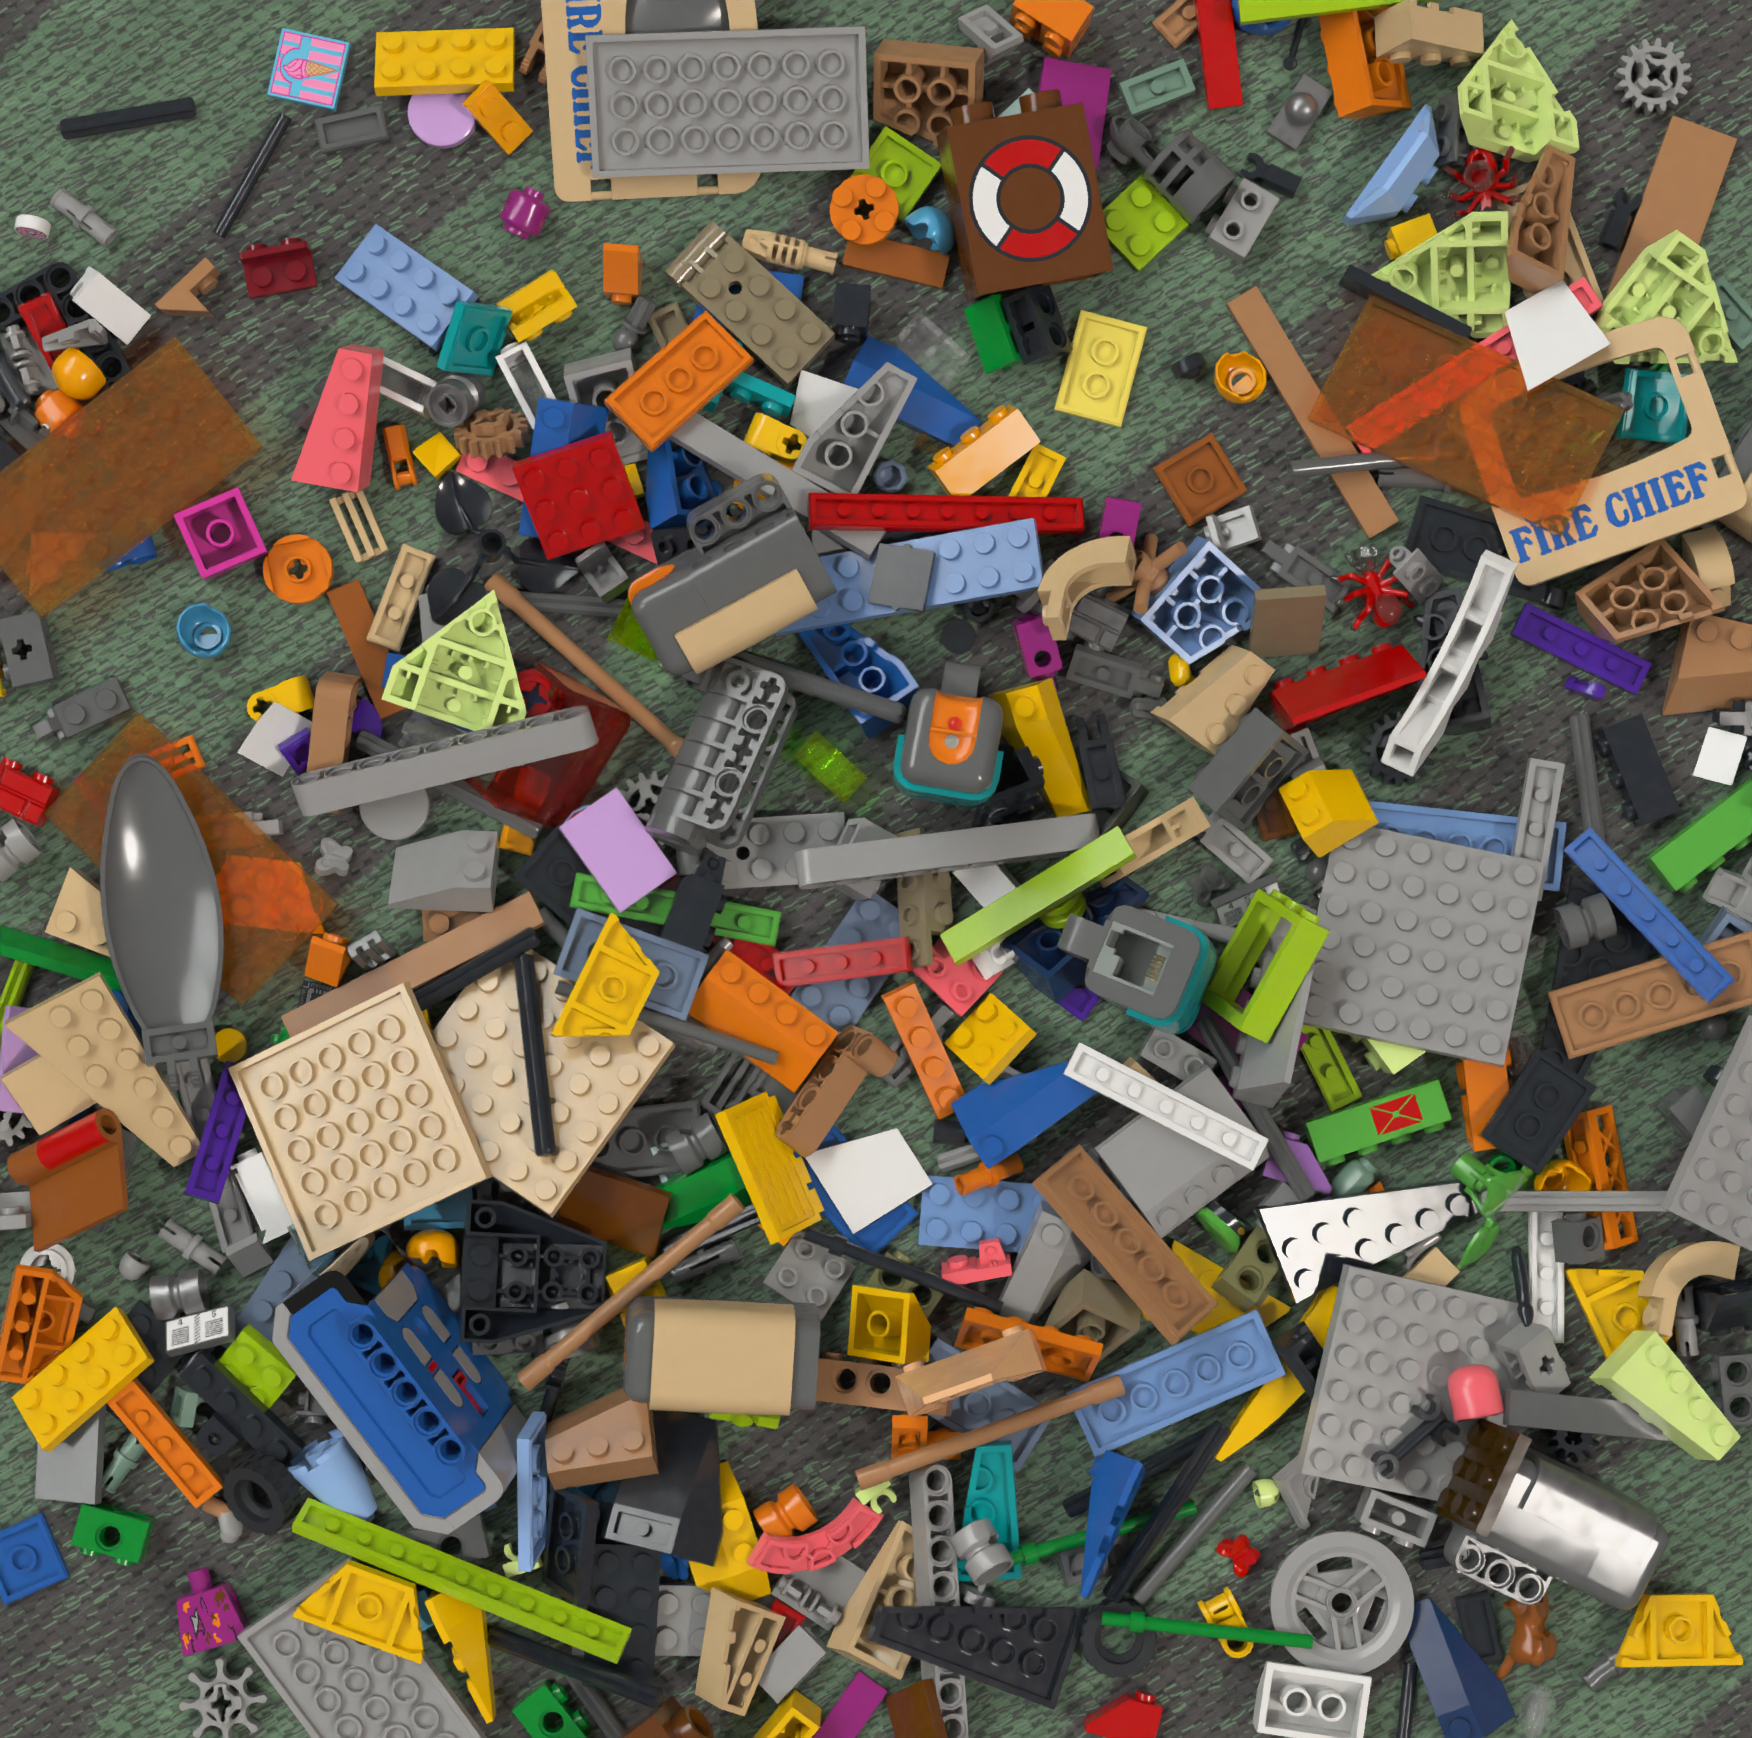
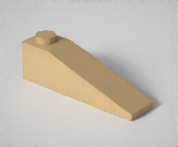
(886, 1582)

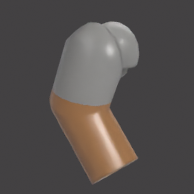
(230, 1527)

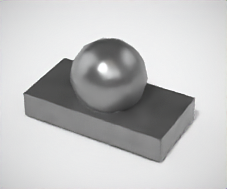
(1299, 112)

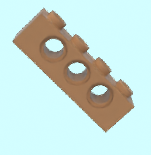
(864, 1391)

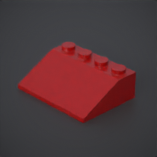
(1344, 686)

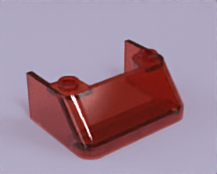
(557, 786)

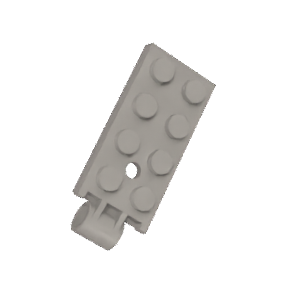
(770, 848)
(679, 1619)

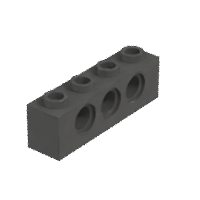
(472, 1534)

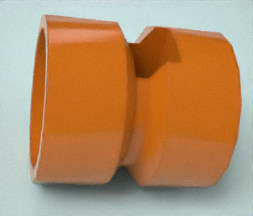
(787, 1514)

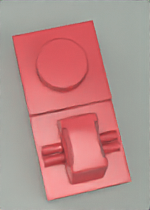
(990, 1265)

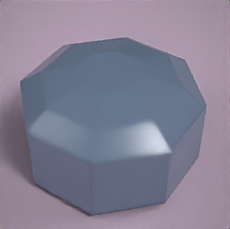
(890, 477)

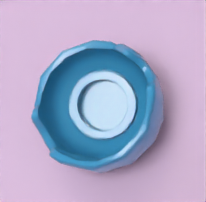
(934, 225)
(194, 621)

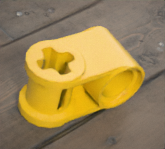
(773, 438)
(292, 694)
(1225, 1611)

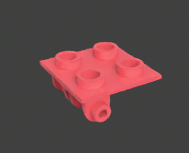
(954, 984)

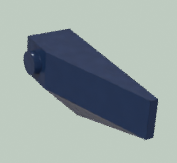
(1036, 944)
(1460, 1685)

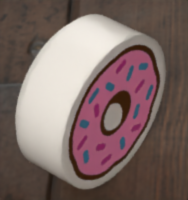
(32, 226)

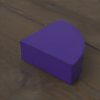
(1591, 690)
(367, 719)
(297, 750)
(1079, 1002)

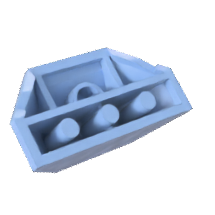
(1399, 174)

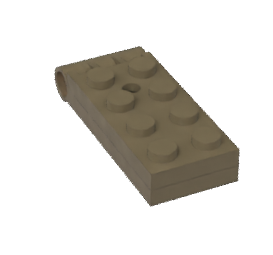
(762, 316)

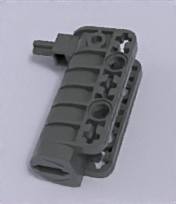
(722, 756)

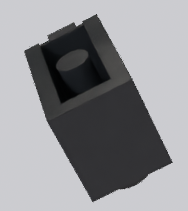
(695, 905)

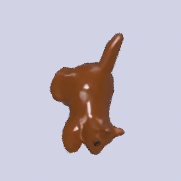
(1530, 1639)

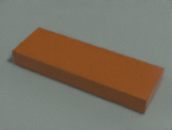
(898, 262)

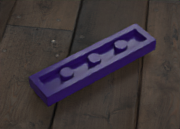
(1580, 649)
(217, 1141)

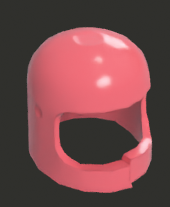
(1474, 1393)

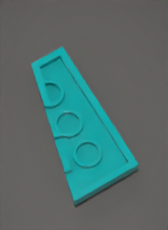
(993, 1497)

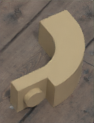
(1080, 571)
(1161, 836)
(1674, 1270)

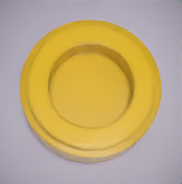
(231, 1045)

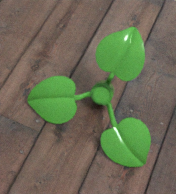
(1499, 1189)

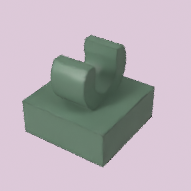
(184, 1407)

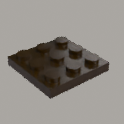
(1483, 1476)

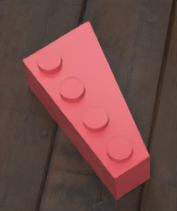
(345, 422)

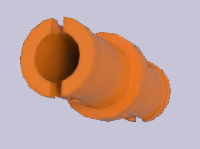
(984, 1177)

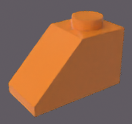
(622, 273)

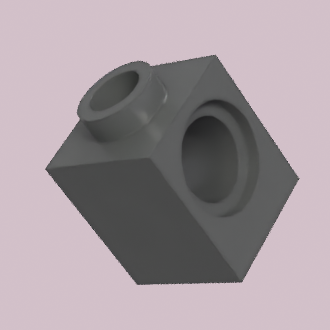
(1578, 1238)

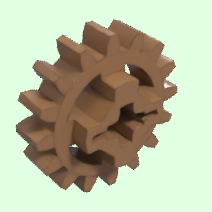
(492, 433)

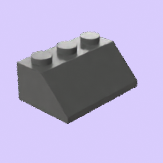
(1248, 769)

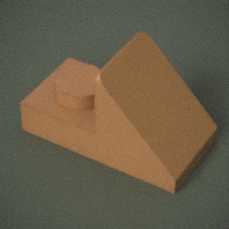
(182, 298)

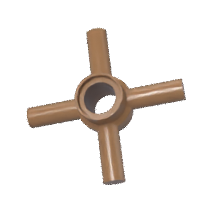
(1149, 573)

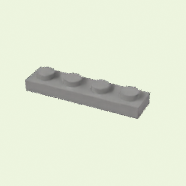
(1538, 812)

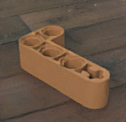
(333, 720)
(832, 1086)

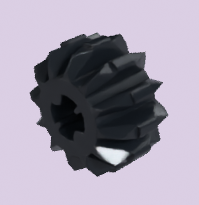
(1568, 1446)

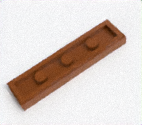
(356, 620)

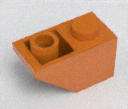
(328, 959)

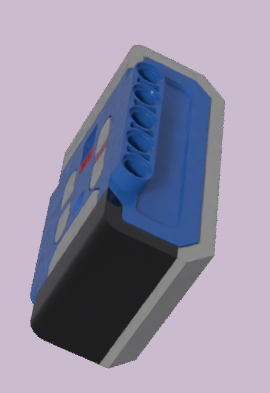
(400, 1384)

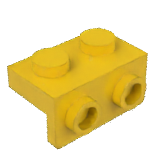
(538, 306)

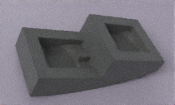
(1072, 1560)

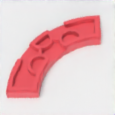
(818, 1548)

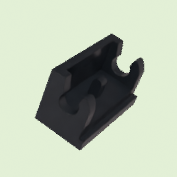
(1301, 1354)

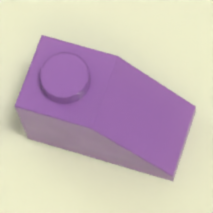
(1306, 1160)

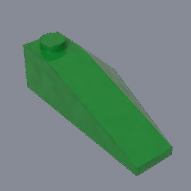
(703, 1190)

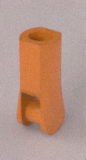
(398, 452)

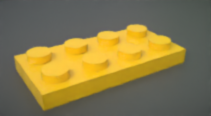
(444, 61)
(82, 1379)

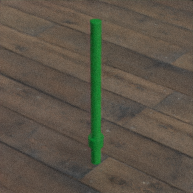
(1030, 1552)
(1138, 1622)

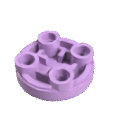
(441, 119)

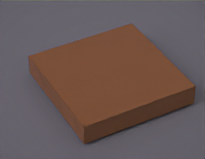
(1200, 480)

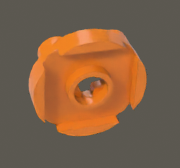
(882, 218)
(283, 557)

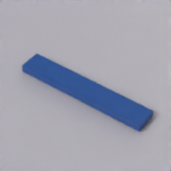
(1649, 915)

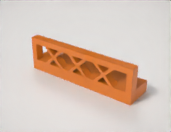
(1588, 1148)

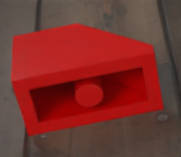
(1127, 1717)

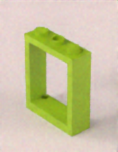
(1284, 972)

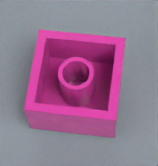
(221, 534)

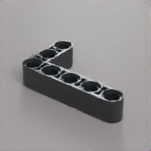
(45, 281)

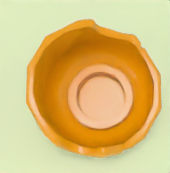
(77, 375)
(1246, 389)
(1562, 1176)
(442, 1242)

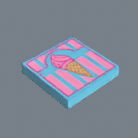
(309, 69)

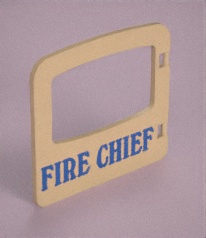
(568, 100)
(1646, 498)

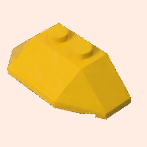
(738, 1541)

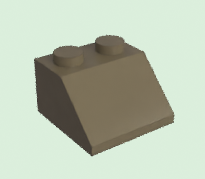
(1096, 1310)

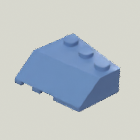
(1200, 603)

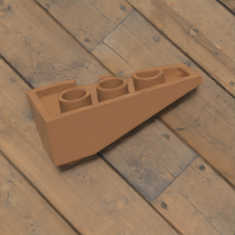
(1542, 224)

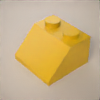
(1328, 808)
(887, 1326)

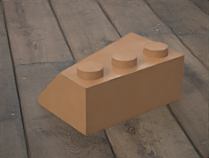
(922, 84)
(1645, 595)
(1710, 666)
(601, 1443)

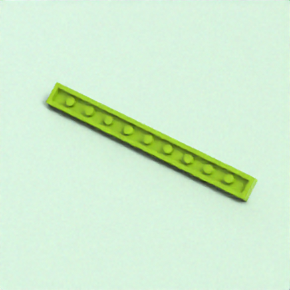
(462, 1580)

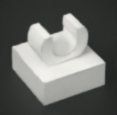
(993, 960)

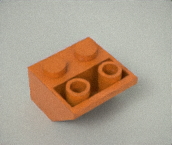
(1053, 23)

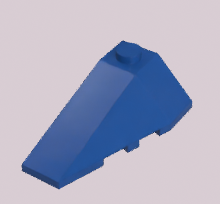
(929, 406)
(559, 425)
(676, 485)
(861, 664)
(1016, 1110)
(1111, 1497)

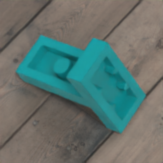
(748, 388)

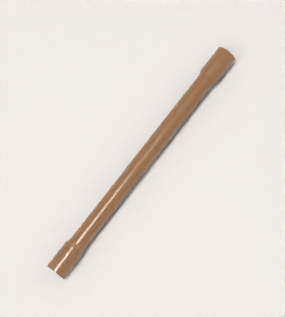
(512, 599)
(714, 1221)
(1092, 1395)

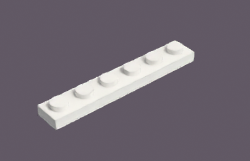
(1165, 1106)

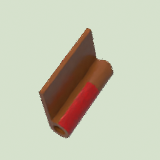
(73, 1178)

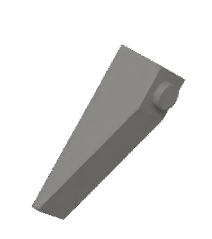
(1043, 1265)

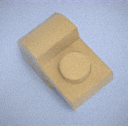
(1710, 560)

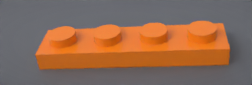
(923, 1047)
(166, 1443)

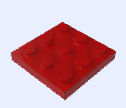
(578, 495)

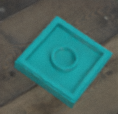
(474, 338)
(1656, 408)

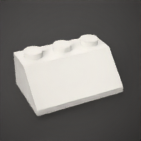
(1310, 1702)

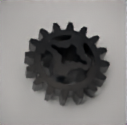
(1379, 742)

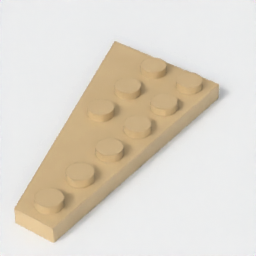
(100, 1051)

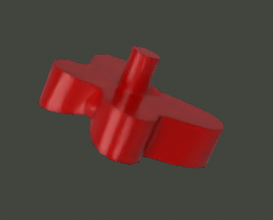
(1240, 1552)

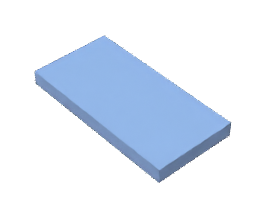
(531, 1491)

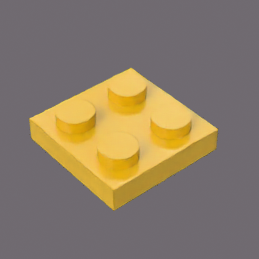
(990, 1038)

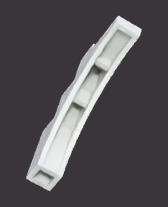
(1453, 667)

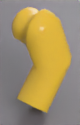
(1179, 671)

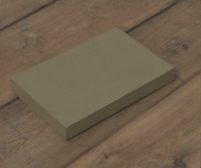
(1287, 621)

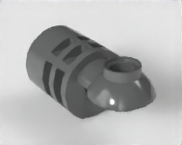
(1172, 165)

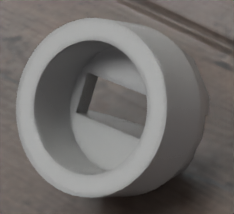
(131, 1268)

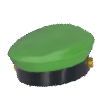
(1223, 1225)

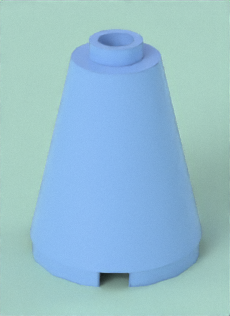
(335, 1476)

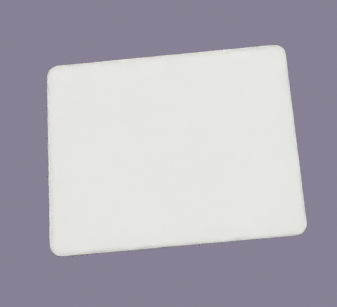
(1720, 756)

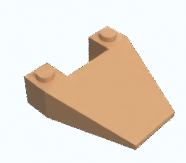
(998, 1361)

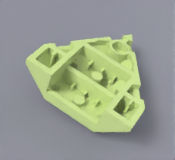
(1514, 103)
(1460, 272)
(1673, 283)
(462, 672)

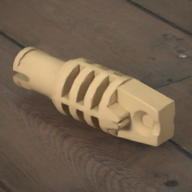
(787, 251)

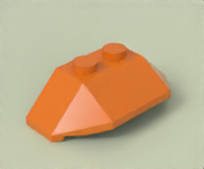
(36, 1322)

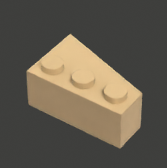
(1429, 35)
(1216, 700)
(79, 913)
(735, 1650)

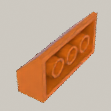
(1359, 80)
(753, 1009)

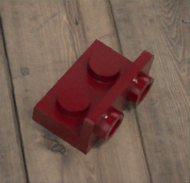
(278, 268)

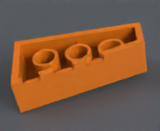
(1484, 1091)

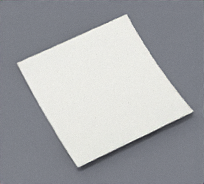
(272, 729)

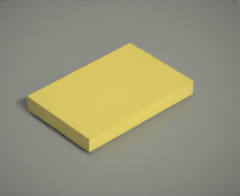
(1100, 368)

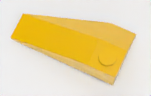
(1036, 720)
(468, 1633)

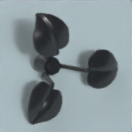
(467, 505)

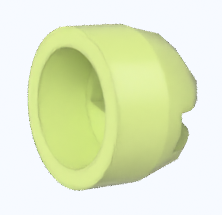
(1268, 1492)

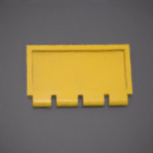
(769, 1168)

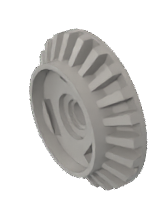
(1373, 1573)

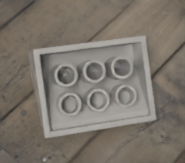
(1268, 1068)
(1168, 1173)

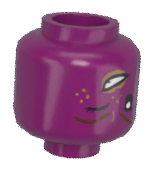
(524, 213)

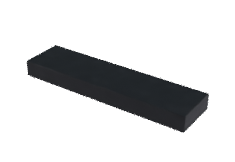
(1365, 284)

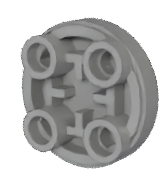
(397, 816)

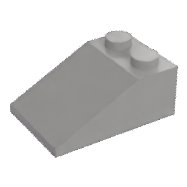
(595, 379)
(447, 873)

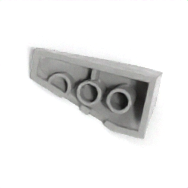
(851, 439)

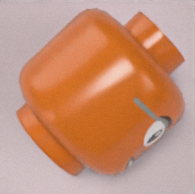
(54, 409)

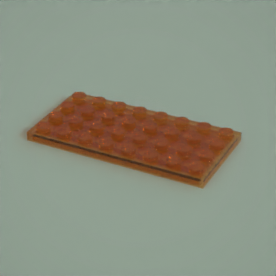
(1465, 416)
(115, 475)
(263, 892)

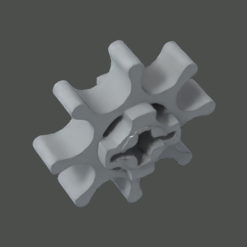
(234, 1689)

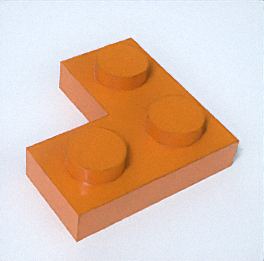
(913, 1434)

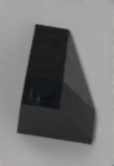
(1472, 709)

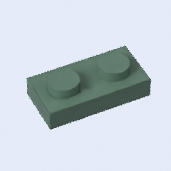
(1157, 88)
(1737, 314)

